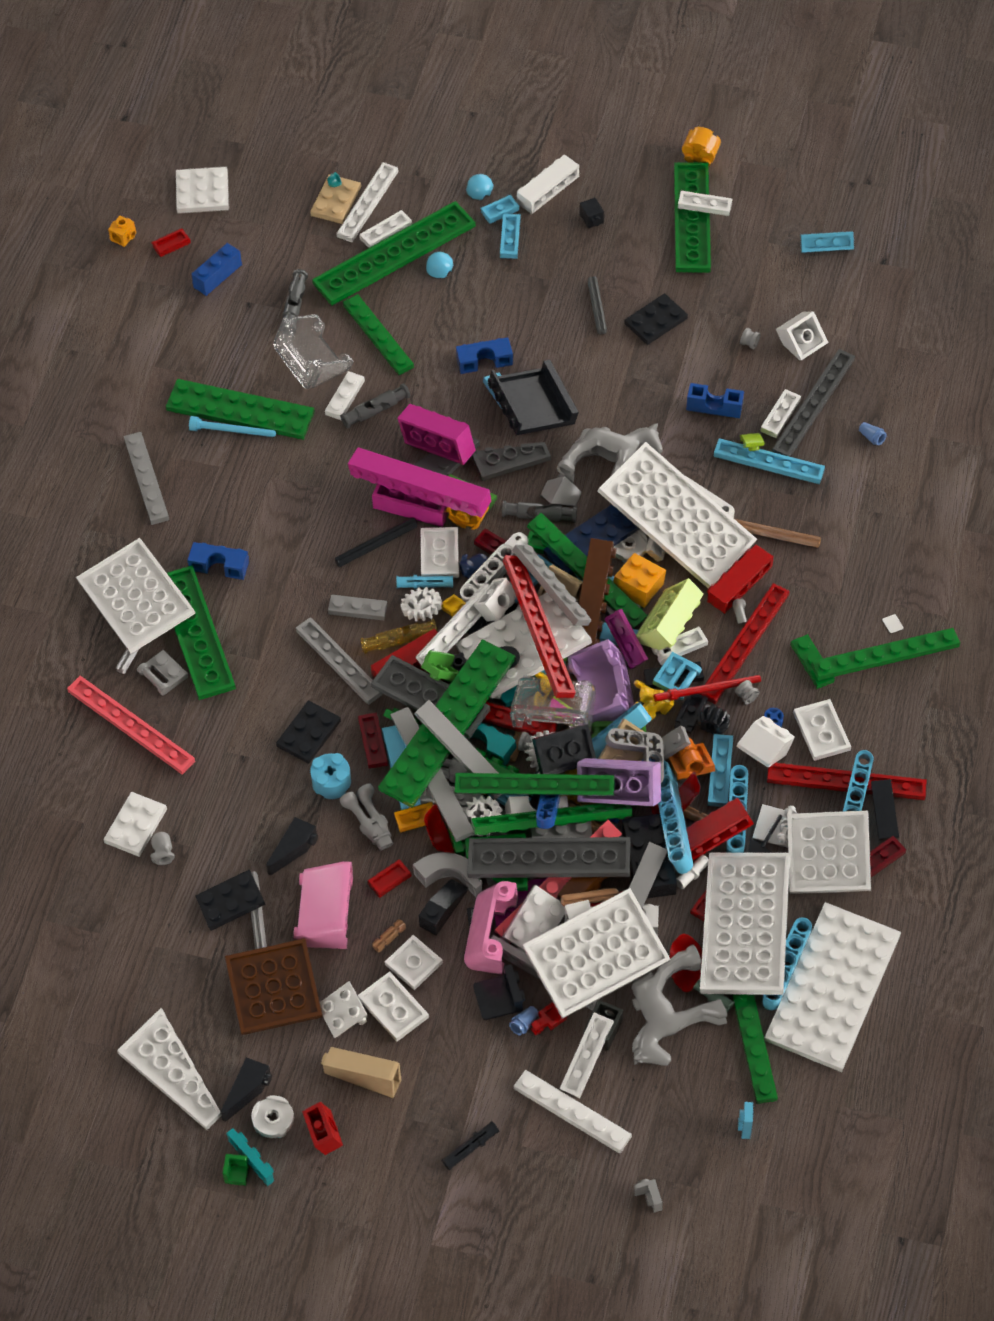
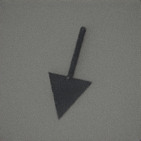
(755, 847)

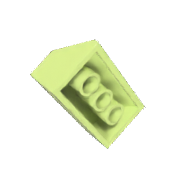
(669, 615)

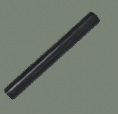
(376, 542)

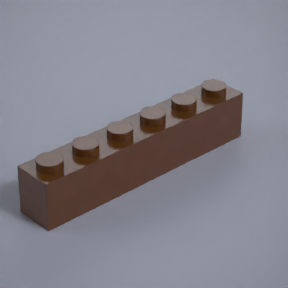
(595, 584)

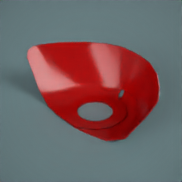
(688, 790)
(437, 830)
(685, 978)

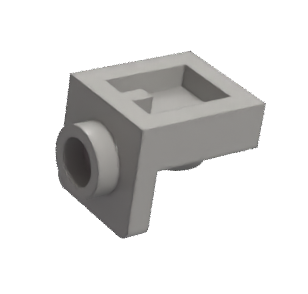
(651, 1193)

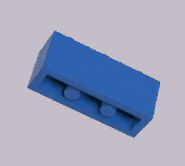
(216, 269)

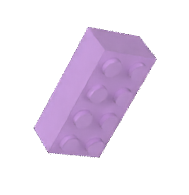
(634, 781)

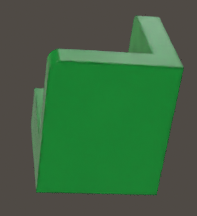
(235, 1169)

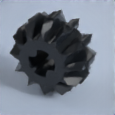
(713, 719)

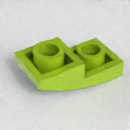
(752, 441)

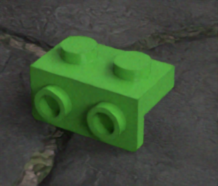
(439, 665)

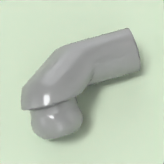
(738, 606)

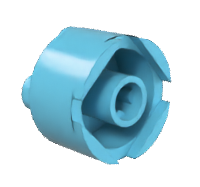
(330, 775)

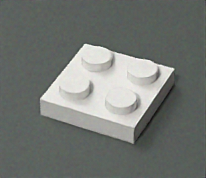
(413, 962)

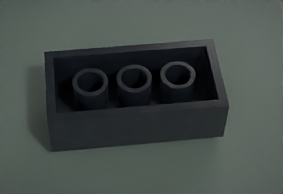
(641, 832)

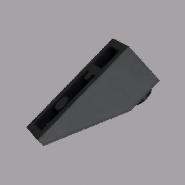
(293, 844)
(441, 906)
(247, 1086)

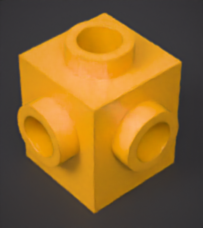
(122, 231)

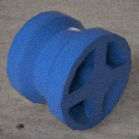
(775, 714)

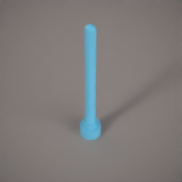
(196, 424)

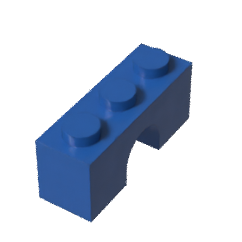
(497, 350)
(726, 405)
(204, 556)

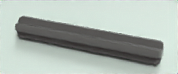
(597, 305)

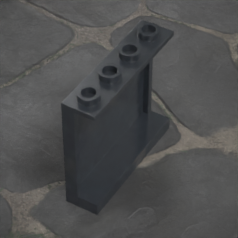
(534, 399)

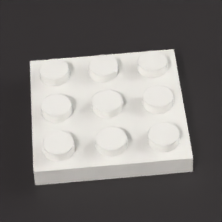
(202, 190)

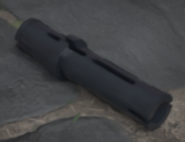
(477, 1140)

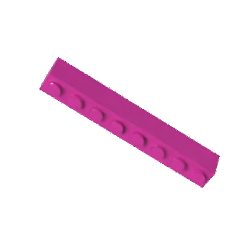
(419, 482)

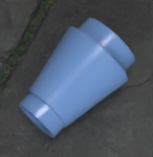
(872, 433)
(522, 1021)

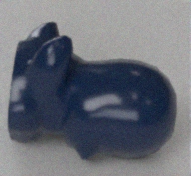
(471, 565)

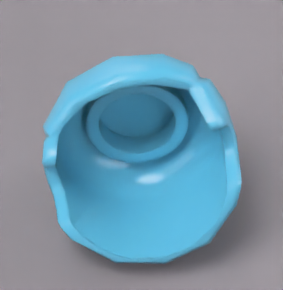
(479, 186)
(439, 264)

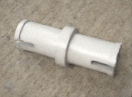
(698, 866)

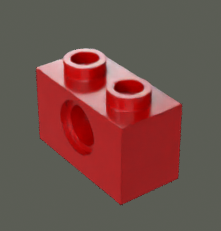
(322, 1128)

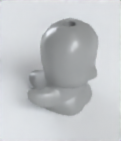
(162, 846)

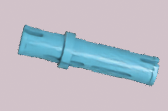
(424, 581)

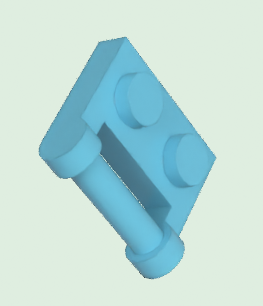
(672, 670)

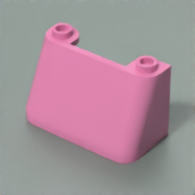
(325, 905)
(481, 952)

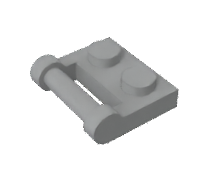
(166, 668)

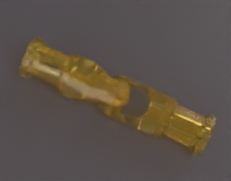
(384, 639)

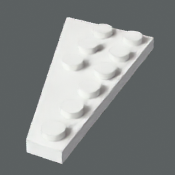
(166, 1064)

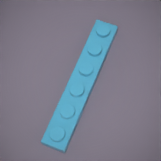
(769, 461)

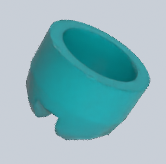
(334, 180)

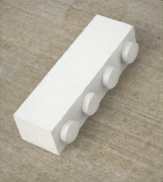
(547, 184)

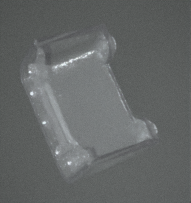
(307, 353)
(536, 702)

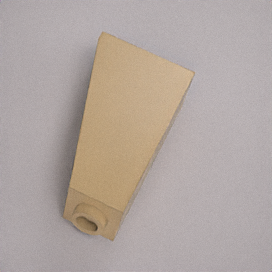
(363, 1070)

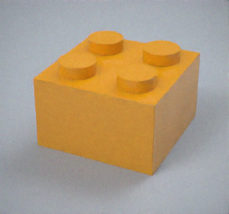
(640, 579)

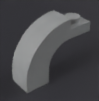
(445, 865)

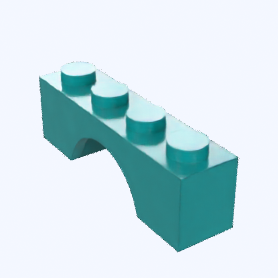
(497, 743)

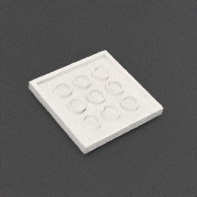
(829, 852)

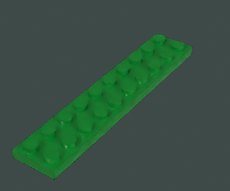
(393, 253)
(460, 706)

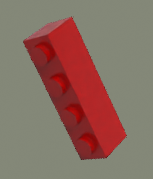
(740, 578)
(406, 653)
(717, 827)

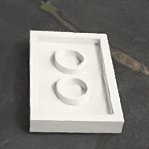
(439, 552)
(822, 729)
(135, 824)
(535, 917)
(393, 1006)

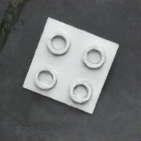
(766, 820)
(343, 1010)

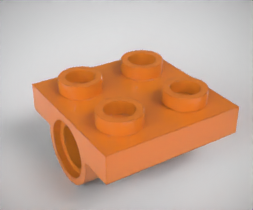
(691, 758)

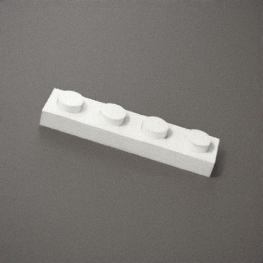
(586, 1055)

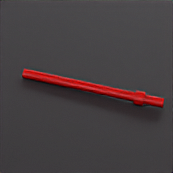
(674, 694)

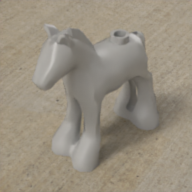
(609, 445)
(659, 1013)

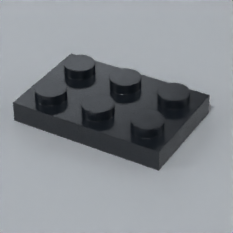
(656, 319)
(308, 731)
(563, 749)
(230, 900)

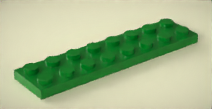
(691, 226)
(240, 408)
(200, 640)

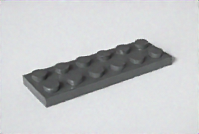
(415, 688)

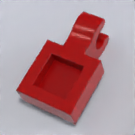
(549, 1017)

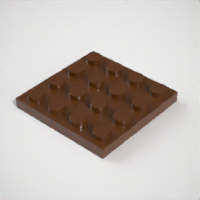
(273, 986)

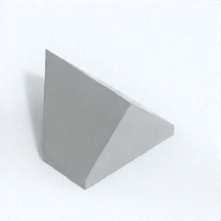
(561, 492)

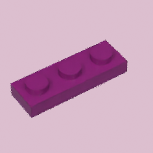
(626, 638)

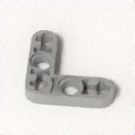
(644, 744)

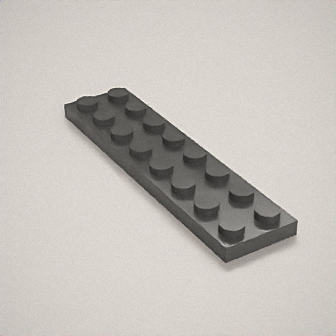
(549, 857)

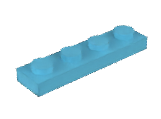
(721, 776)

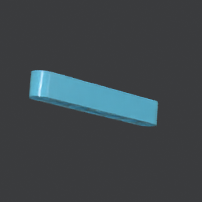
(674, 823)

